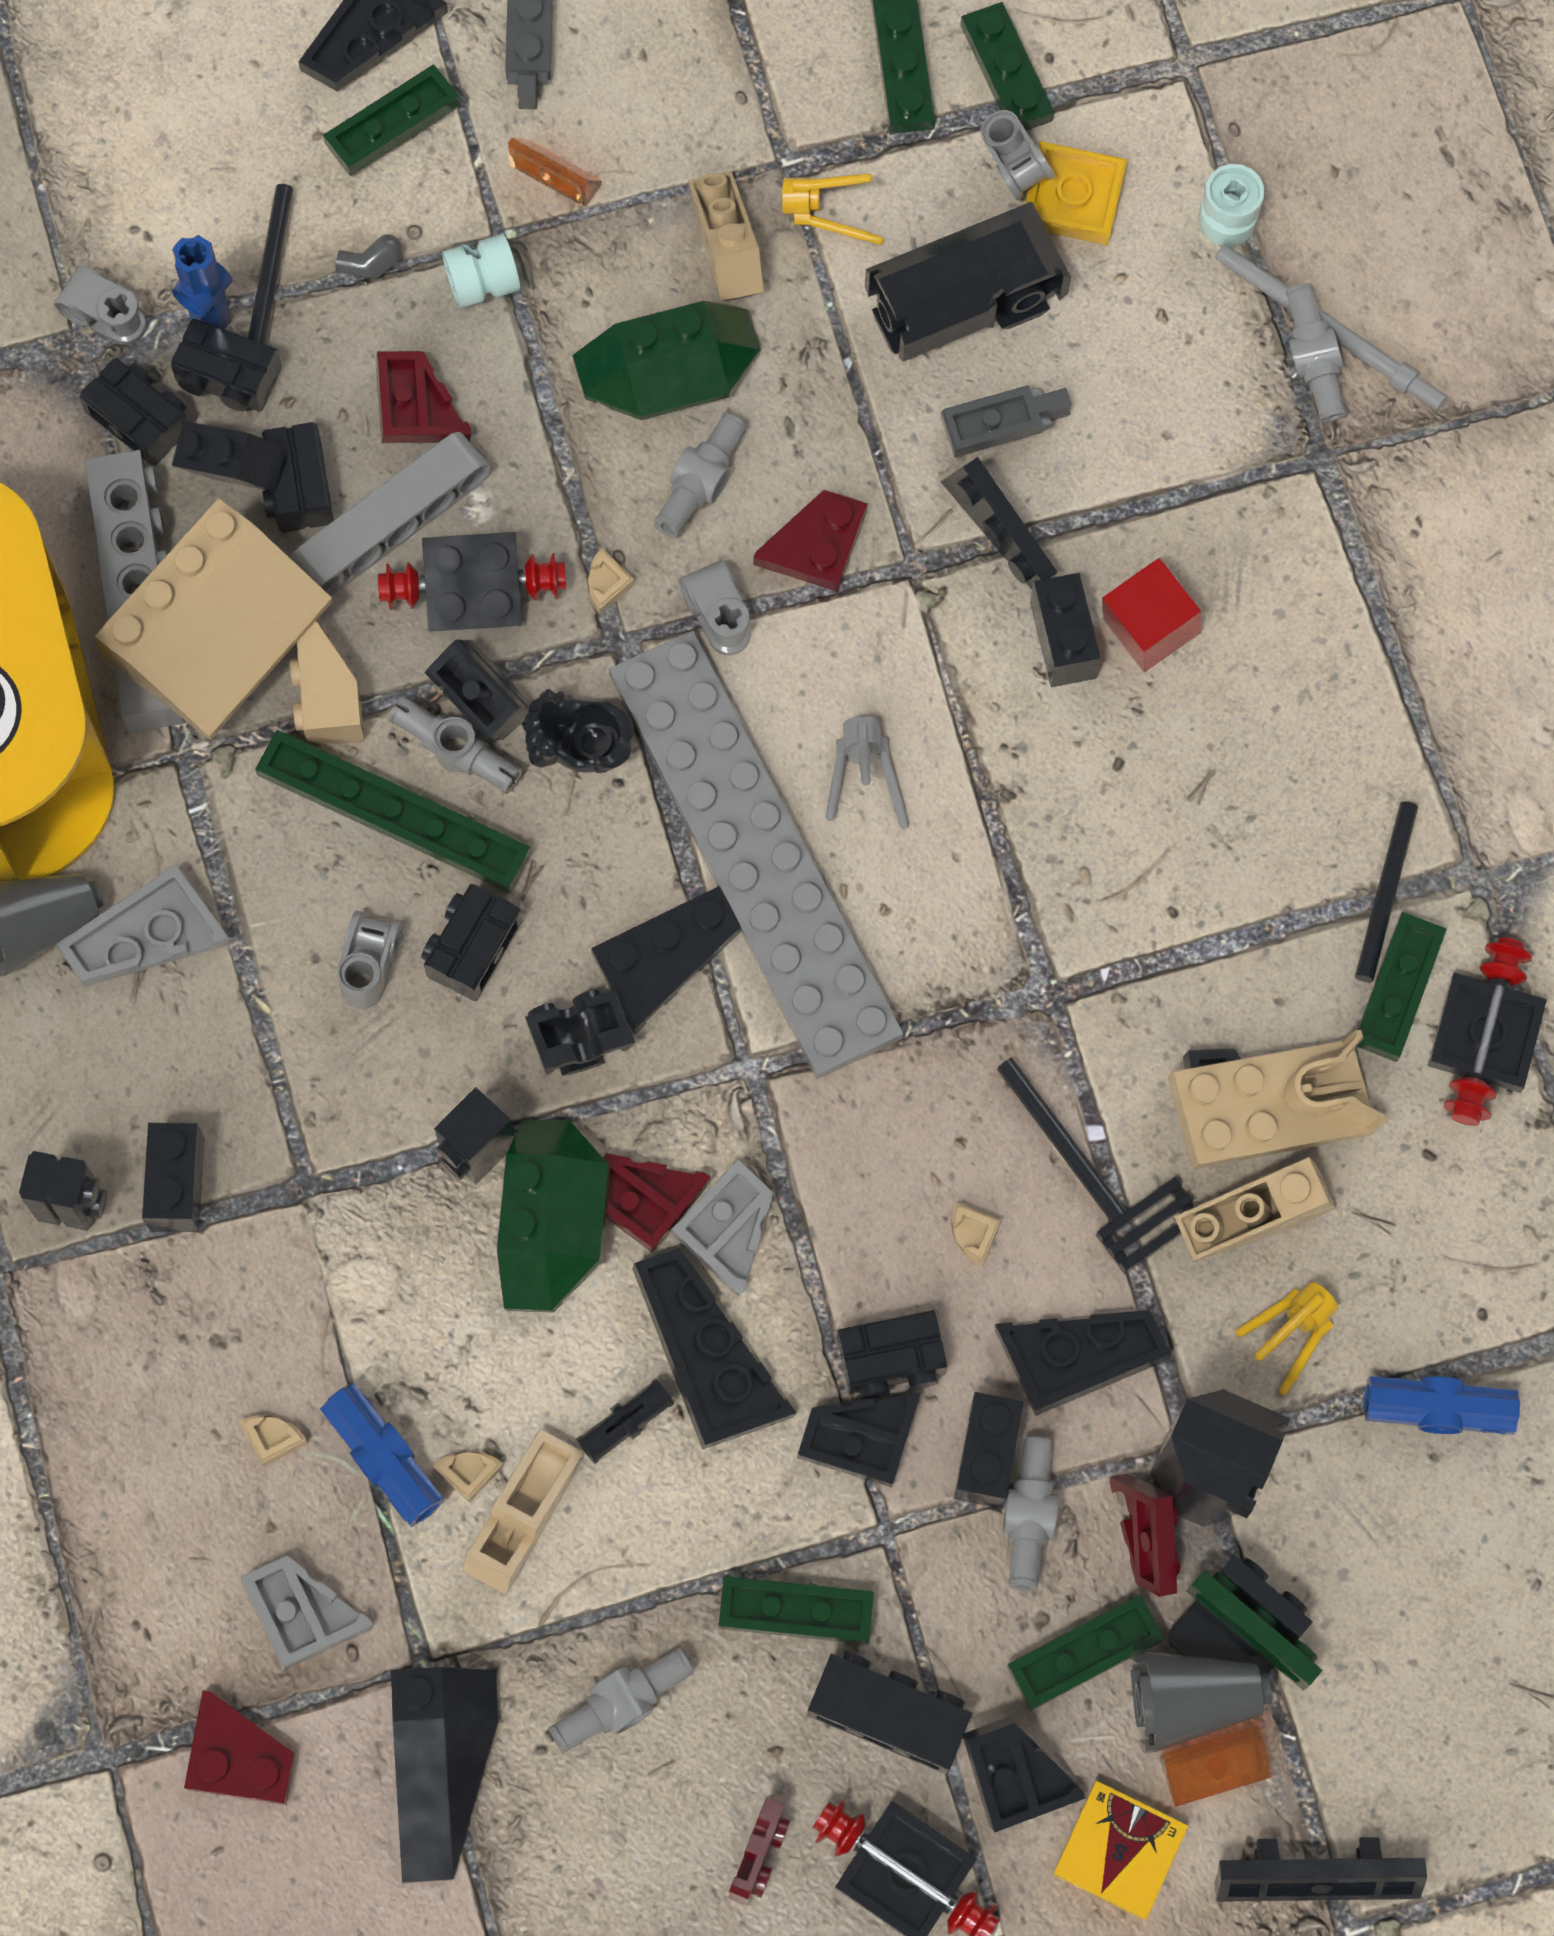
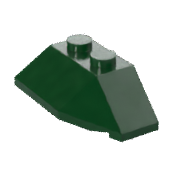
(668, 359)
(550, 1215)

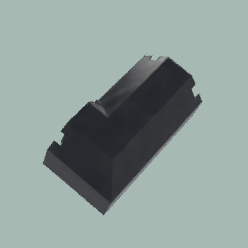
(967, 282)
(1218, 1456)

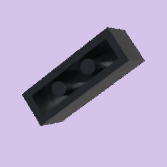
(890, 1711)

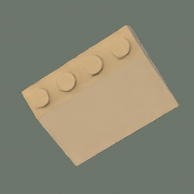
(212, 619)

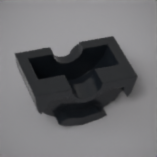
(580, 1034)

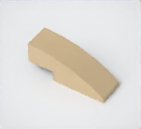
(522, 1511)

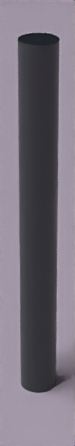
(270, 263)
(1386, 892)
(1061, 1139)

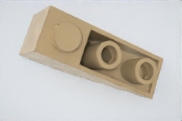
(726, 236)
(329, 692)
(1256, 1210)

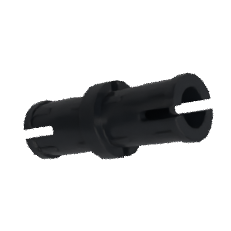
(649, 1401)

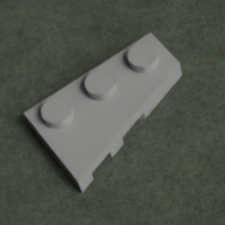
(144, 931)

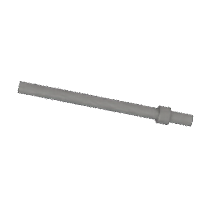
(1402, 376)

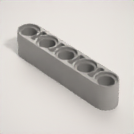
(392, 513)

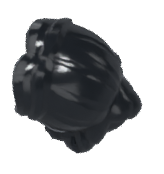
(577, 733)

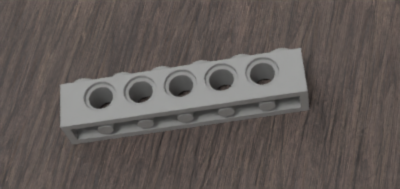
(110, 482)

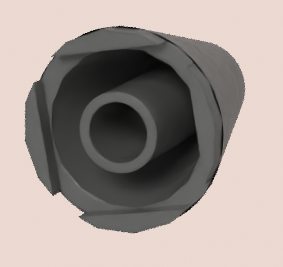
(41, 914)
(1193, 1696)

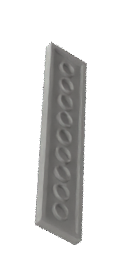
(755, 855)

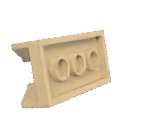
(1273, 1103)

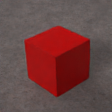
(1151, 614)

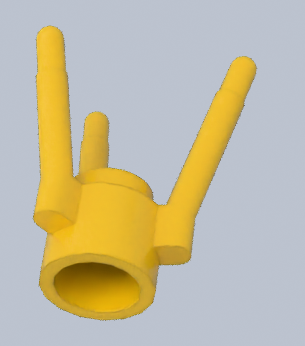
(803, 195)
(1307, 1310)

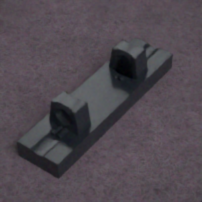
(1320, 1879)

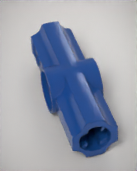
(201, 282)
(1441, 1405)
(382, 1455)

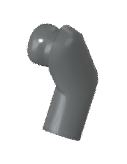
(373, 261)

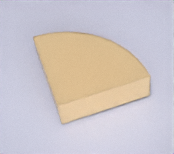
(607, 581)
(973, 1232)
(272, 1437)
(468, 1472)

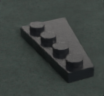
(712, 1366)

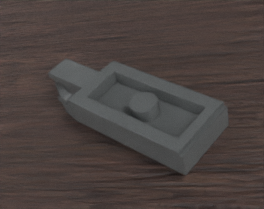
(528, 47)
(1003, 418)

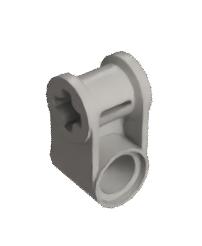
(1017, 157)
(101, 306)
(716, 602)
(369, 950)

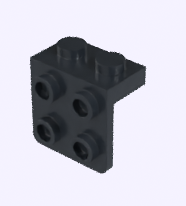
(1206, 1636)

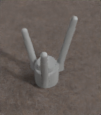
(862, 744)

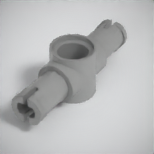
(1316, 353)
(700, 475)
(437, 730)
(1030, 1514)
(621, 1700)

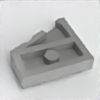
(727, 1225)
(299, 1612)

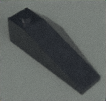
(440, 1750)

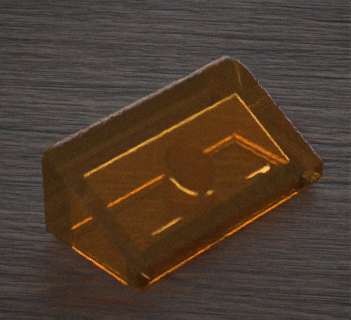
(553, 171)
(1215, 1766)

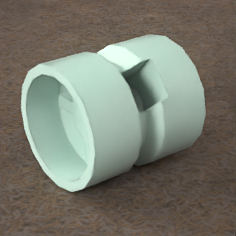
(1231, 204)
(481, 271)

